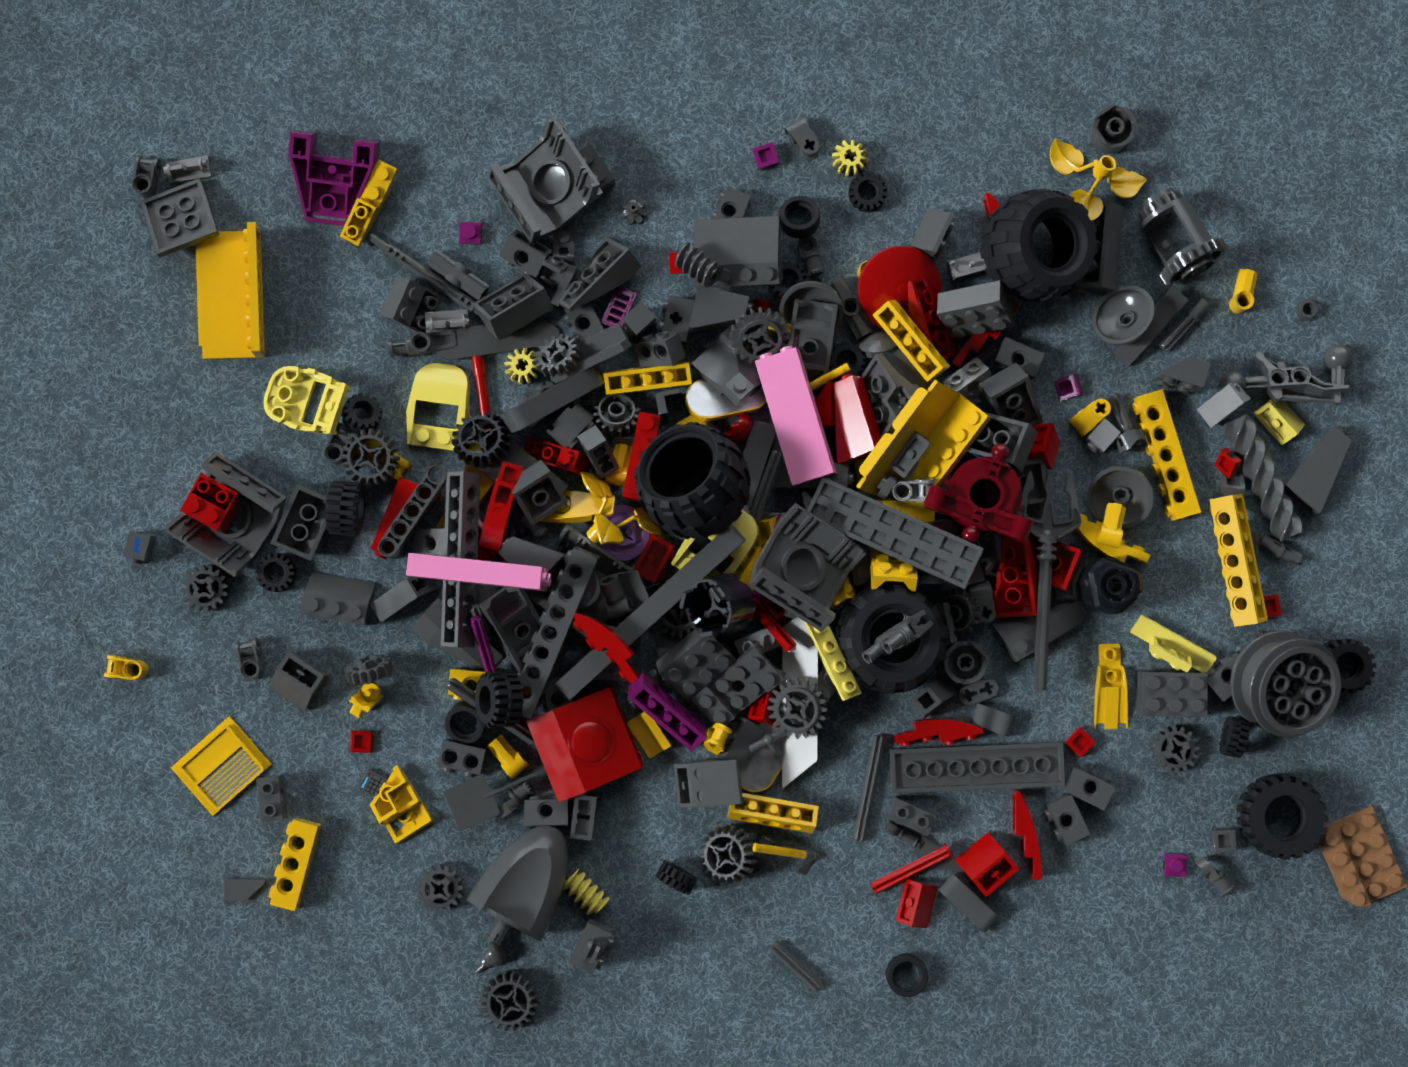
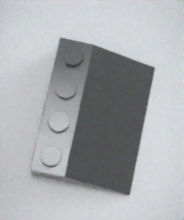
(744, 247)

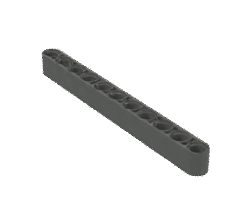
(653, 608)

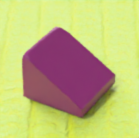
(1068, 387)

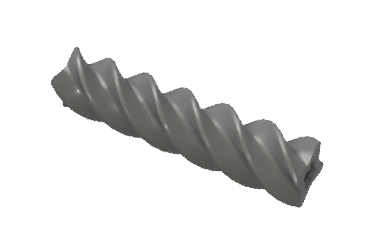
(1266, 484)

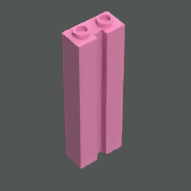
(795, 416)
(478, 572)

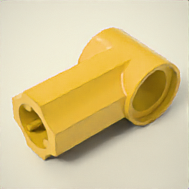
(1244, 290)
(622, 455)
(1110, 530)
(509, 758)

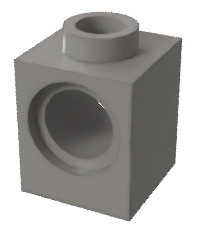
(1102, 436)

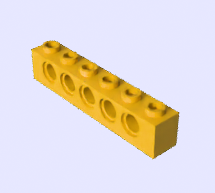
(1170, 443)
(1247, 565)

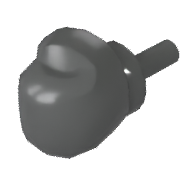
(493, 957)

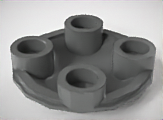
(877, 343)

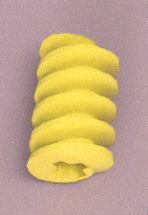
(585, 892)

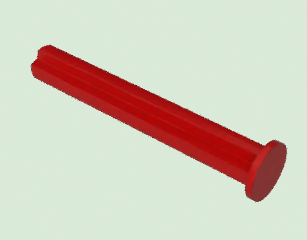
(774, 627)
(911, 869)

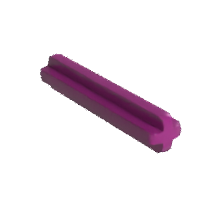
(483, 644)

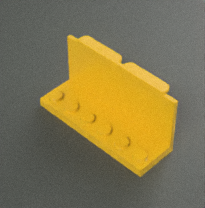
(230, 295)
(941, 416)

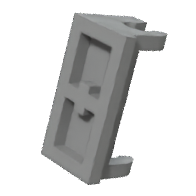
(966, 266)
(1223, 404)

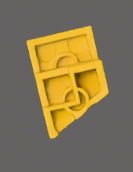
(396, 799)

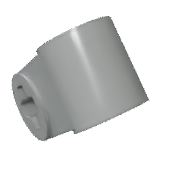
(916, 489)

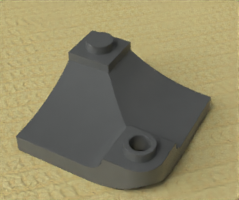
(727, 371)
(886, 391)

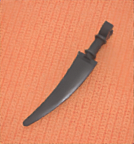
(922, 847)

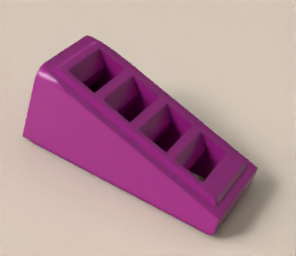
(605, 320)

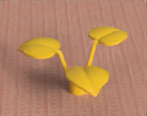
(1123, 183)
(603, 530)

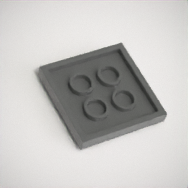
(179, 218)

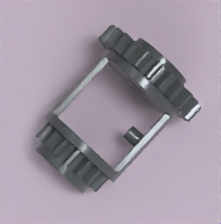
(1192, 259)

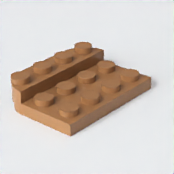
(1361, 858)

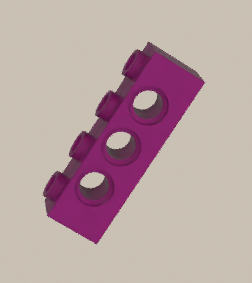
(667, 712)

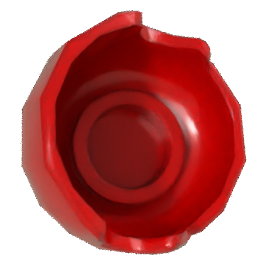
(740, 430)

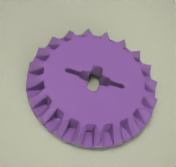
(627, 548)

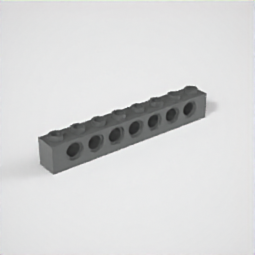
(460, 542)
(588, 563)

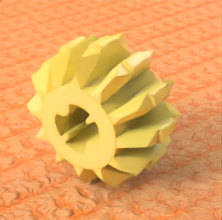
(846, 164)
(516, 363)

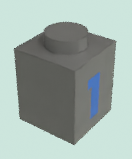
(139, 547)

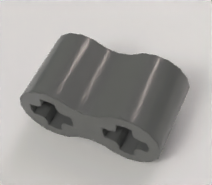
(992, 720)

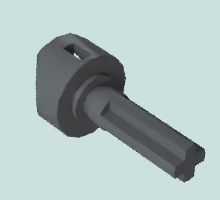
(1128, 438)

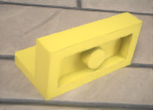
(1279, 420)

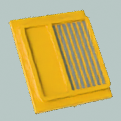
(221, 766)

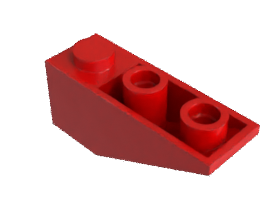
(557, 456)

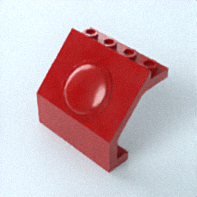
(585, 744)

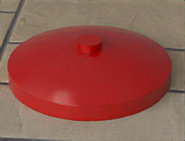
(887, 278)

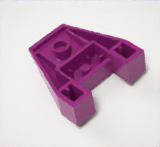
(330, 183)

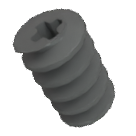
(696, 266)

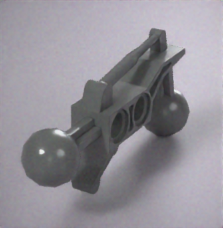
(1336, 359)

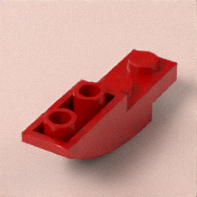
(500, 507)
(603, 637)
(946, 730)

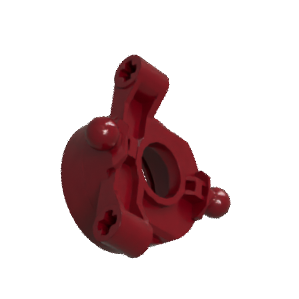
(978, 521)

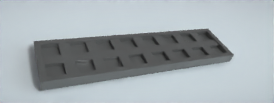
(896, 533)

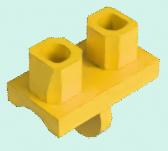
(365, 699)

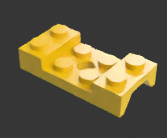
(887, 569)

